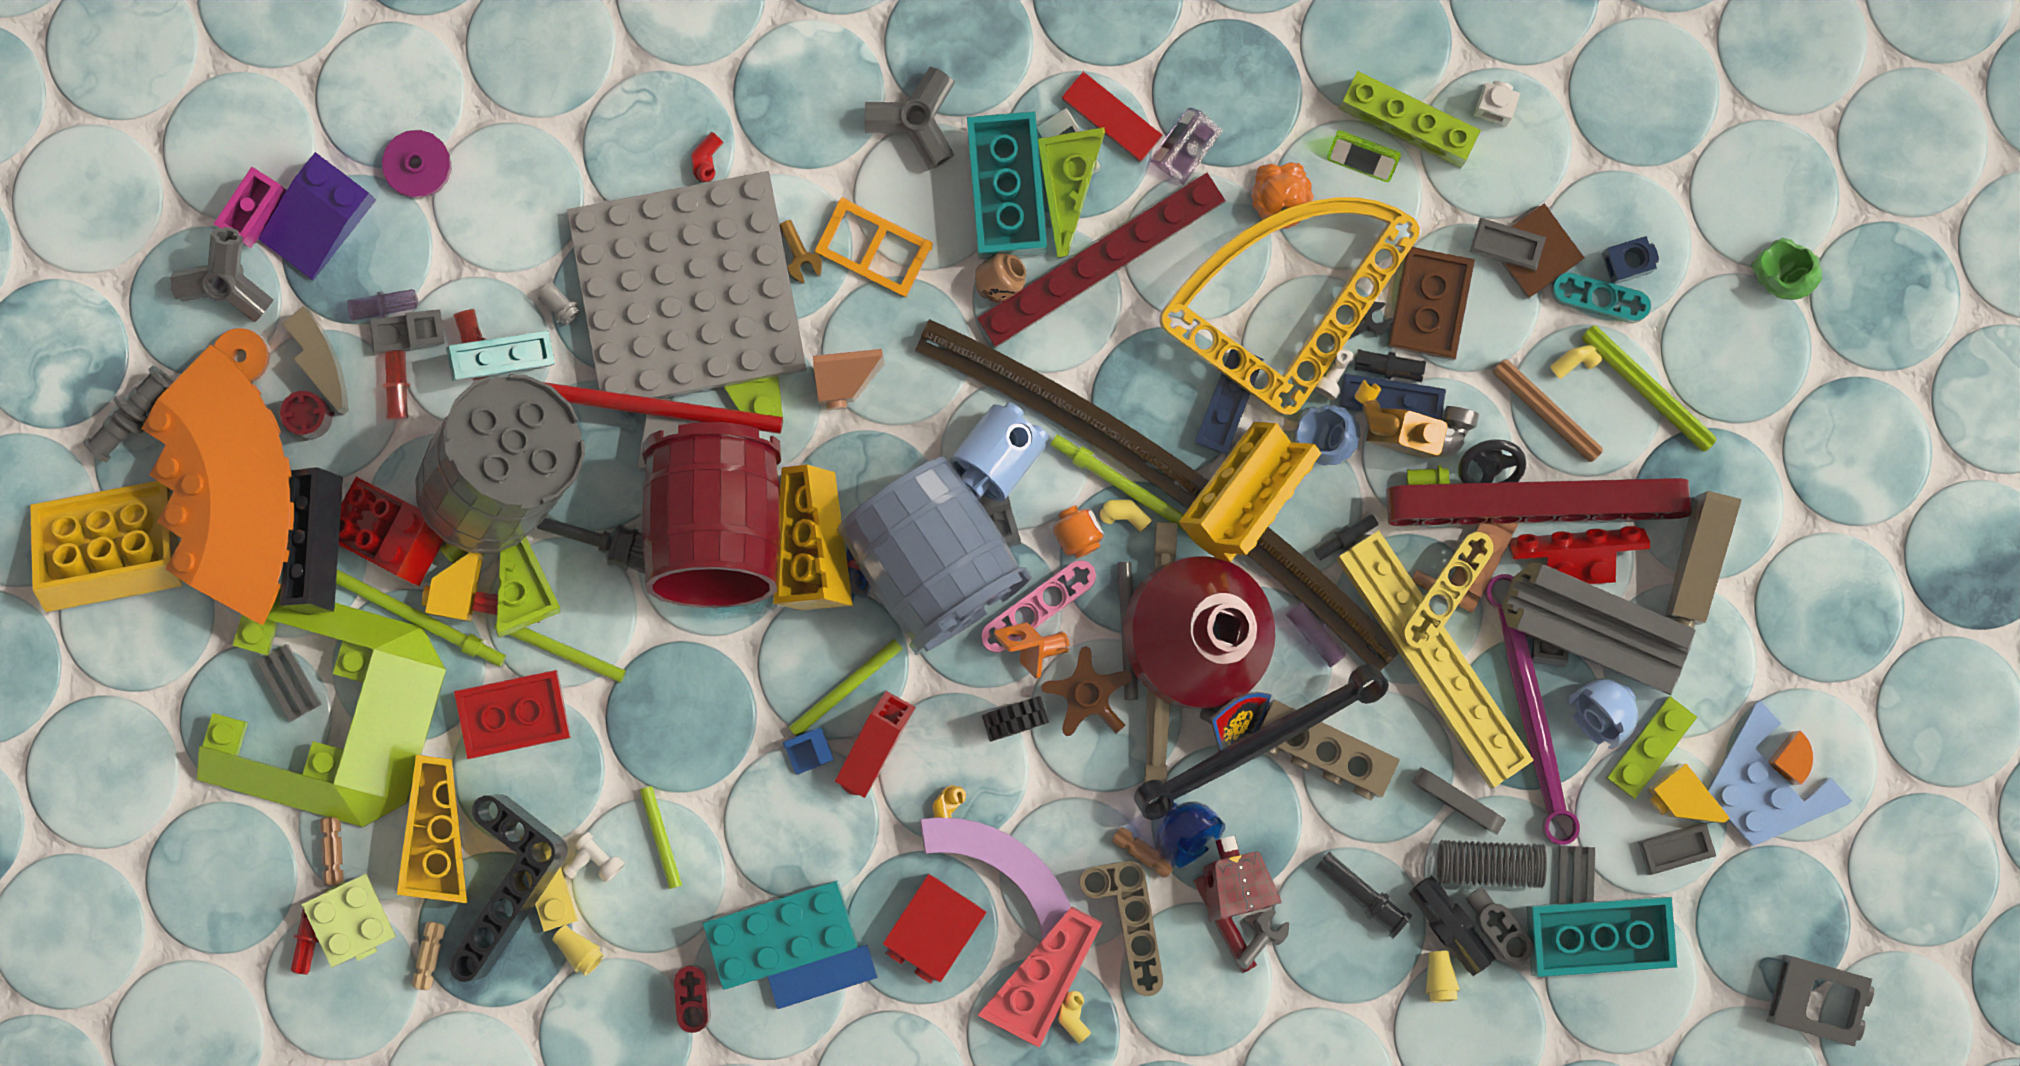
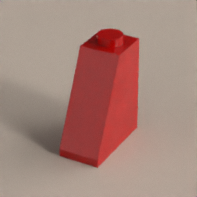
(874, 744)

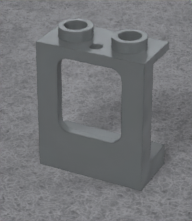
(1793, 994)

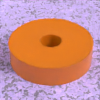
(255, 347)

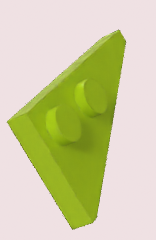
(1067, 171)
(522, 591)

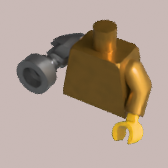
(1414, 432)

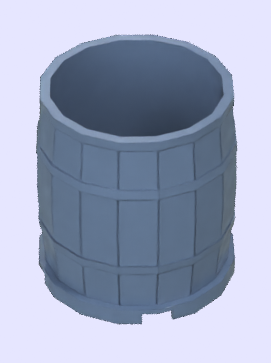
(931, 554)

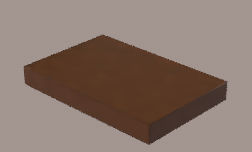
(1431, 303)

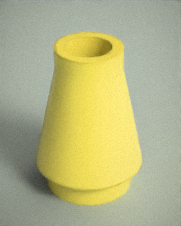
(579, 951)
(1441, 979)

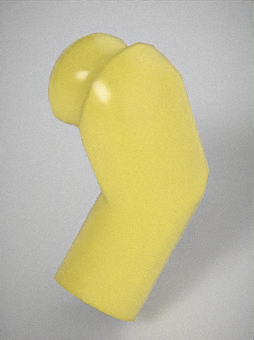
(1573, 357)
(1124, 509)
(1070, 1016)

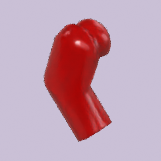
(702, 158)

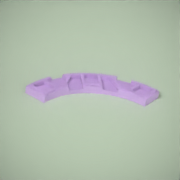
(1006, 856)

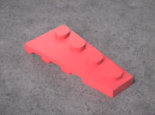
(1039, 986)

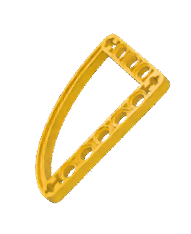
(1328, 324)

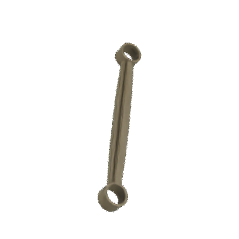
(1158, 710)

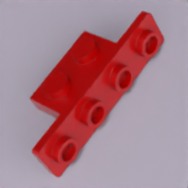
(1582, 555)

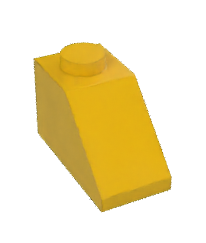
(454, 589)
(1685, 797)

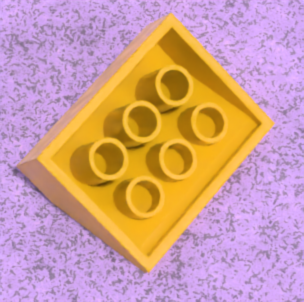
(101, 546)

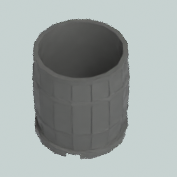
(499, 463)

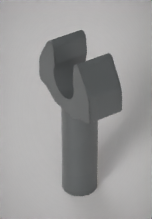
(1263, 937)

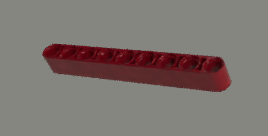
(1538, 502)

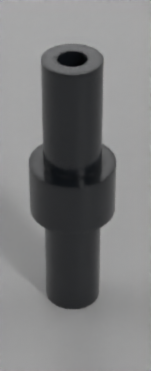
(1346, 537)

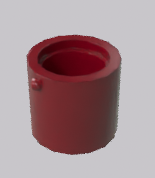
(306, 415)

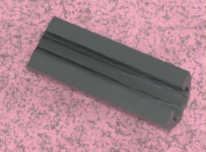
(1598, 626)

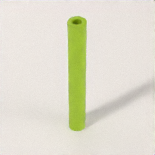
(660, 837)

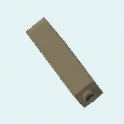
(1702, 557)

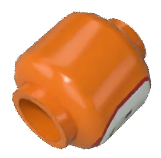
(1078, 532)

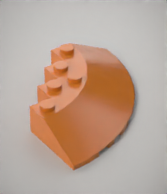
(226, 484)

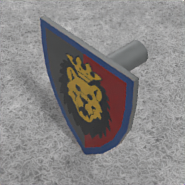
(1237, 718)

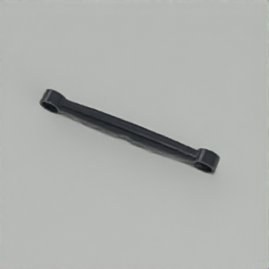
(1260, 741)

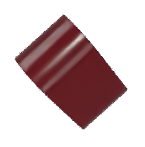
(684, 991)

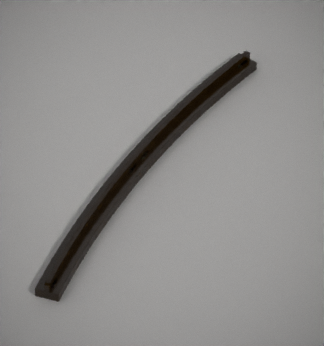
(1133, 451)

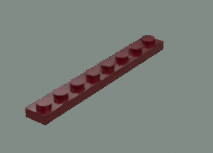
(1101, 260)

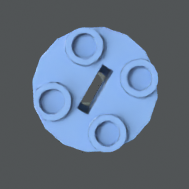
(998, 452)

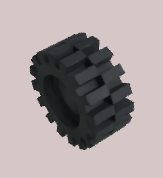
(1015, 718)

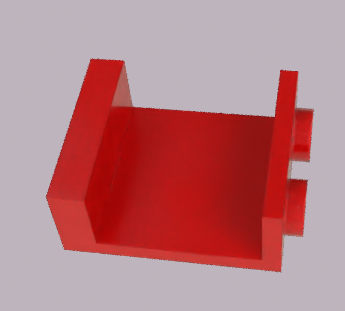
(933, 929)

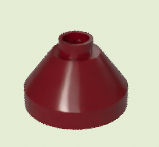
(1173, 637)

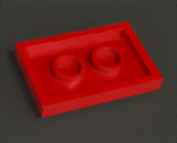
(512, 714)

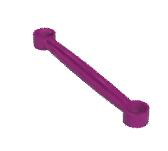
(1534, 720)

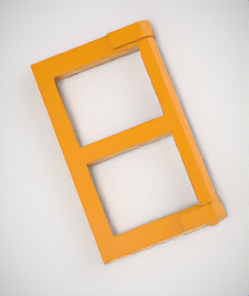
(844, 205)

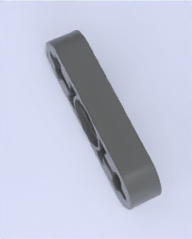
(1458, 800)

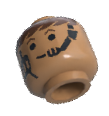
(1000, 277)

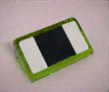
(1363, 156)

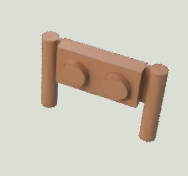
(1500, 536)

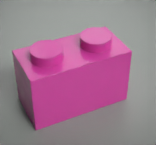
(251, 206)

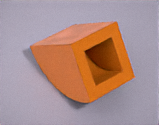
(1793, 758)

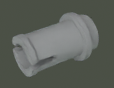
(560, 306)

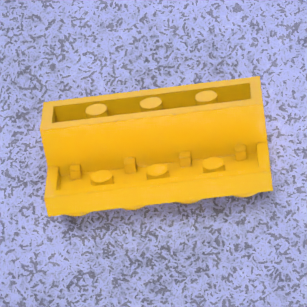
(1248, 491)

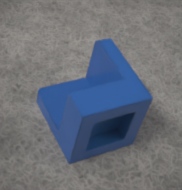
(808, 751)

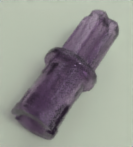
(382, 304)

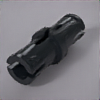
(1389, 365)

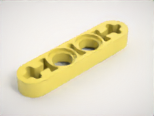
(1444, 588)

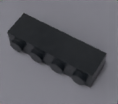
(313, 542)

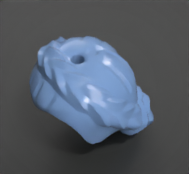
(1331, 430)

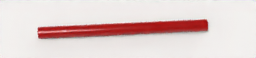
(667, 408)

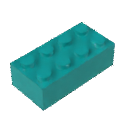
(1007, 184)
(780, 935)
(1602, 936)

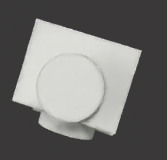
(1497, 103)

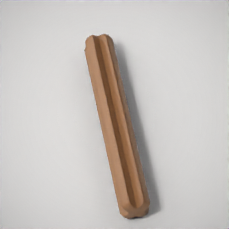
(1548, 410)

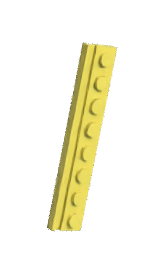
(1438, 667)

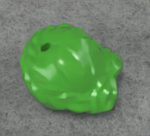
(1788, 270)

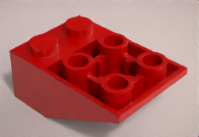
(387, 532)

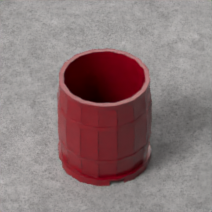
(711, 515)

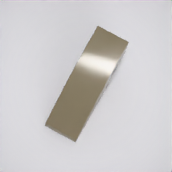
(318, 357)

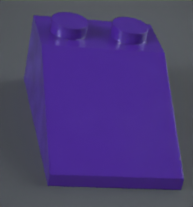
(315, 216)

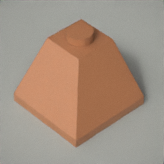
(845, 375)

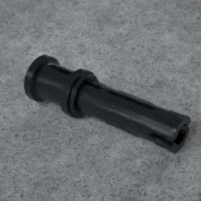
(1376, 905)

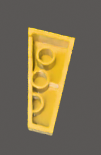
(812, 552)
(432, 841)

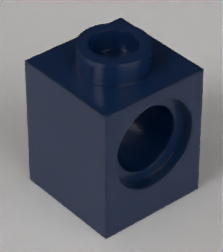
(1617, 267)

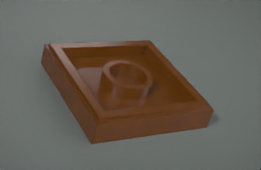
(1557, 256)

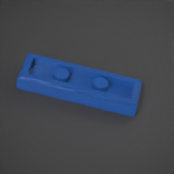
(822, 977)

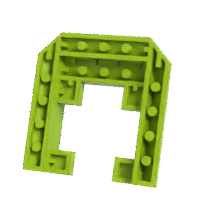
(386, 733)

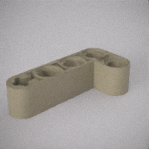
(1130, 928)

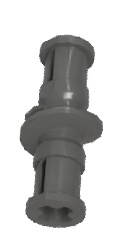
(129, 415)

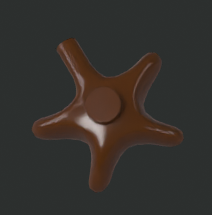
(1088, 694)

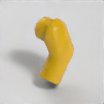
(948, 801)

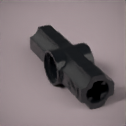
(1451, 925)

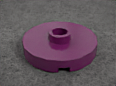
(429, 176)

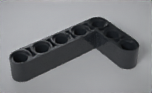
(512, 887)

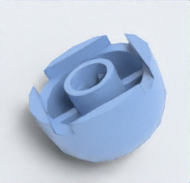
(1605, 711)

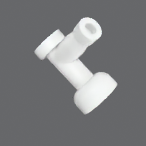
(1328, 385)
(590, 850)

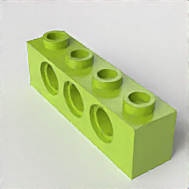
(1409, 119)

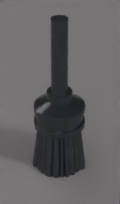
(620, 546)

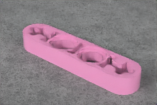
(1038, 606)

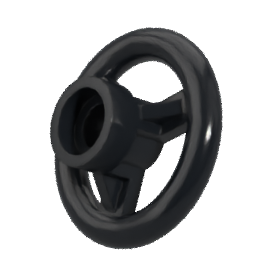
(1492, 461)

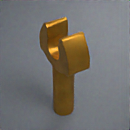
(799, 253)

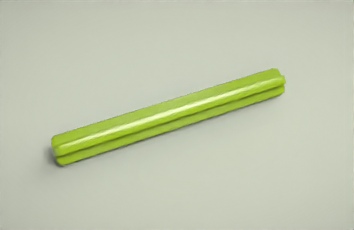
(1649, 388)

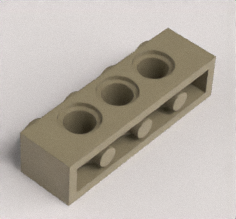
(1379, 764)

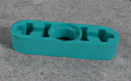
(1627, 296)

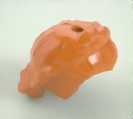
(1280, 188)

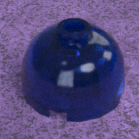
(1186, 831)

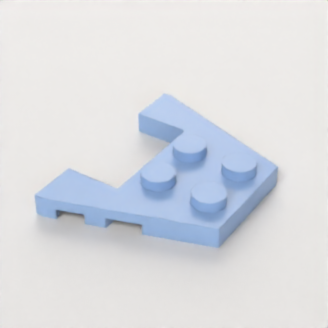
(1756, 795)

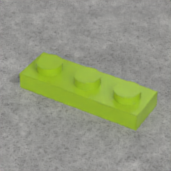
(1651, 747)

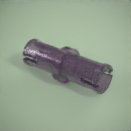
(1316, 634)

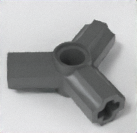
(927, 98)
(222, 277)

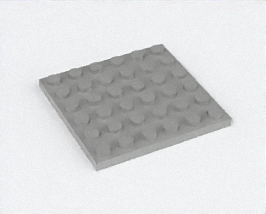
(687, 288)

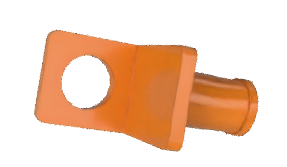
(1032, 645)

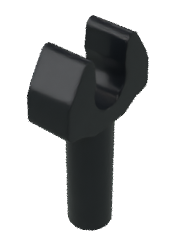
(1369, 325)

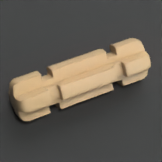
(428, 955)

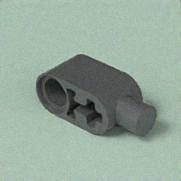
(1482, 904)

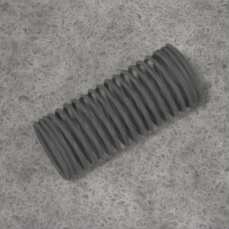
(1504, 869)

